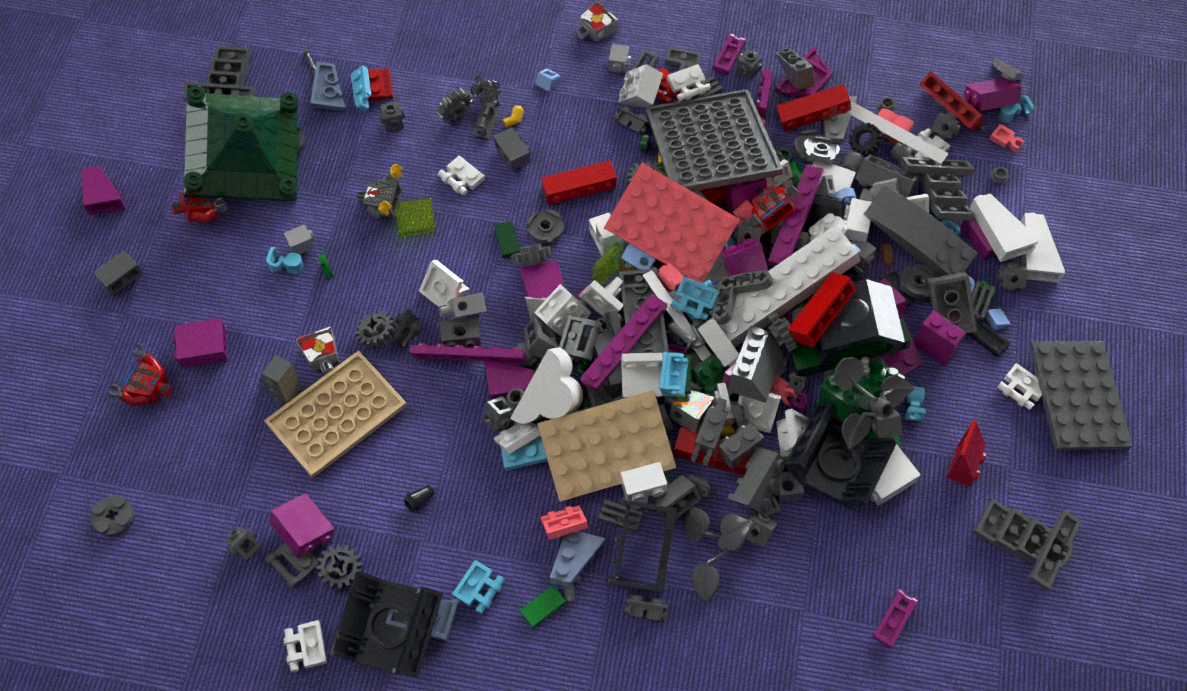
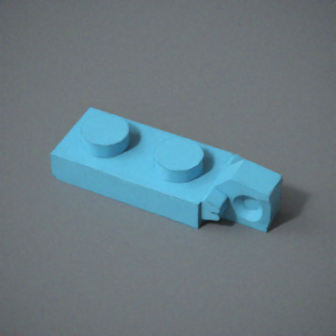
(361, 87)

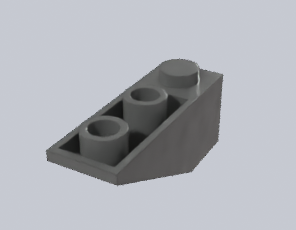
(796, 68)

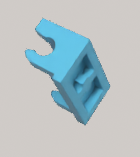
(673, 375)

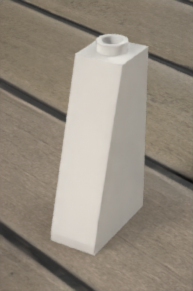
(1003, 230)
(1044, 261)

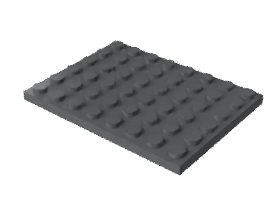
(713, 141)

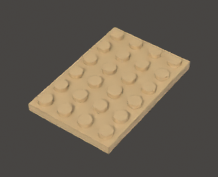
(335, 414)
(599, 443)

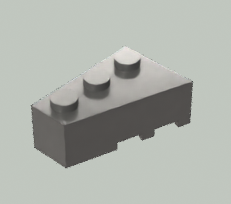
(280, 381)
(759, 481)

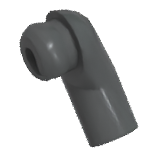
(673, 337)
(702, 485)
(570, 592)

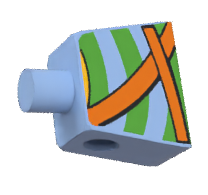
(635, 259)

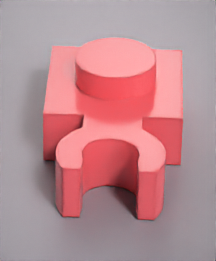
(1004, 137)
(782, 388)

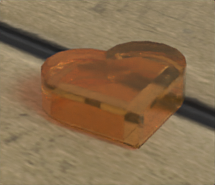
(886, 251)

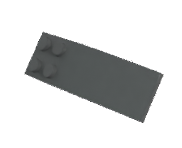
(919, 233)

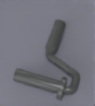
(691, 342)

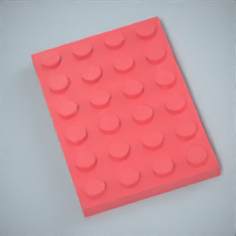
(671, 223)

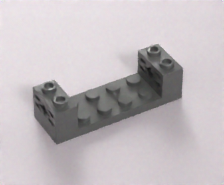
(632, 295)

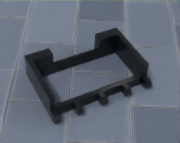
(671, 512)

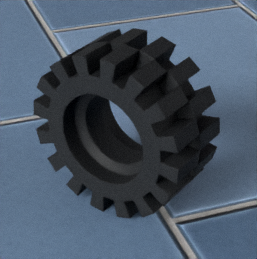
(858, 132)

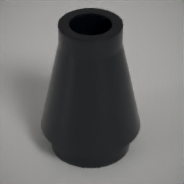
(417, 498)

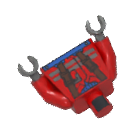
(772, 206)
(199, 208)
(144, 381)

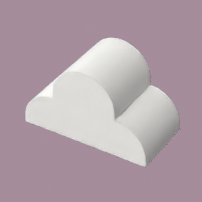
(550, 391)

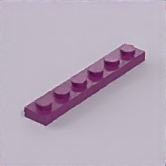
(795, 221)
(623, 342)
(461, 353)

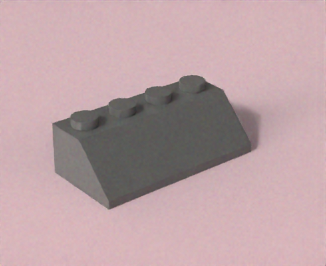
(756, 365)

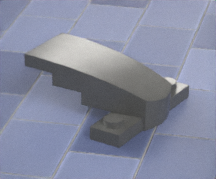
(227, 73)
(942, 185)
(1029, 539)

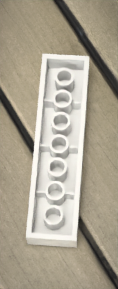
(793, 282)

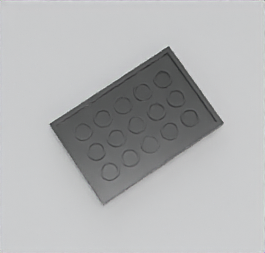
(1080, 395)

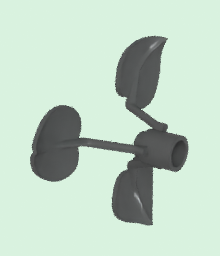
(893, 390)
(734, 532)

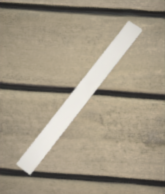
(898, 133)
(677, 316)

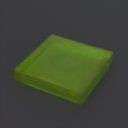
(415, 217)
(607, 264)

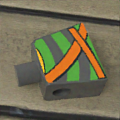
(689, 410)

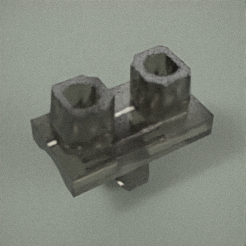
(488, 89)
(406, 329)

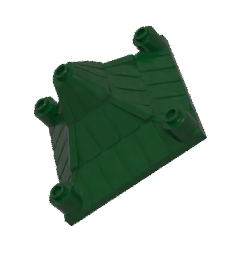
(241, 146)

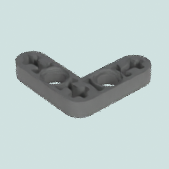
(731, 286)

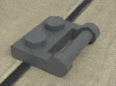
(574, 334)
(304, 565)

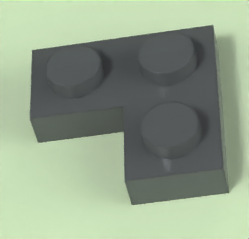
(682, 57)

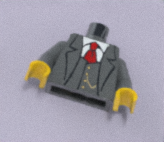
(383, 195)

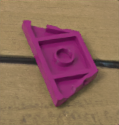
(822, 75)

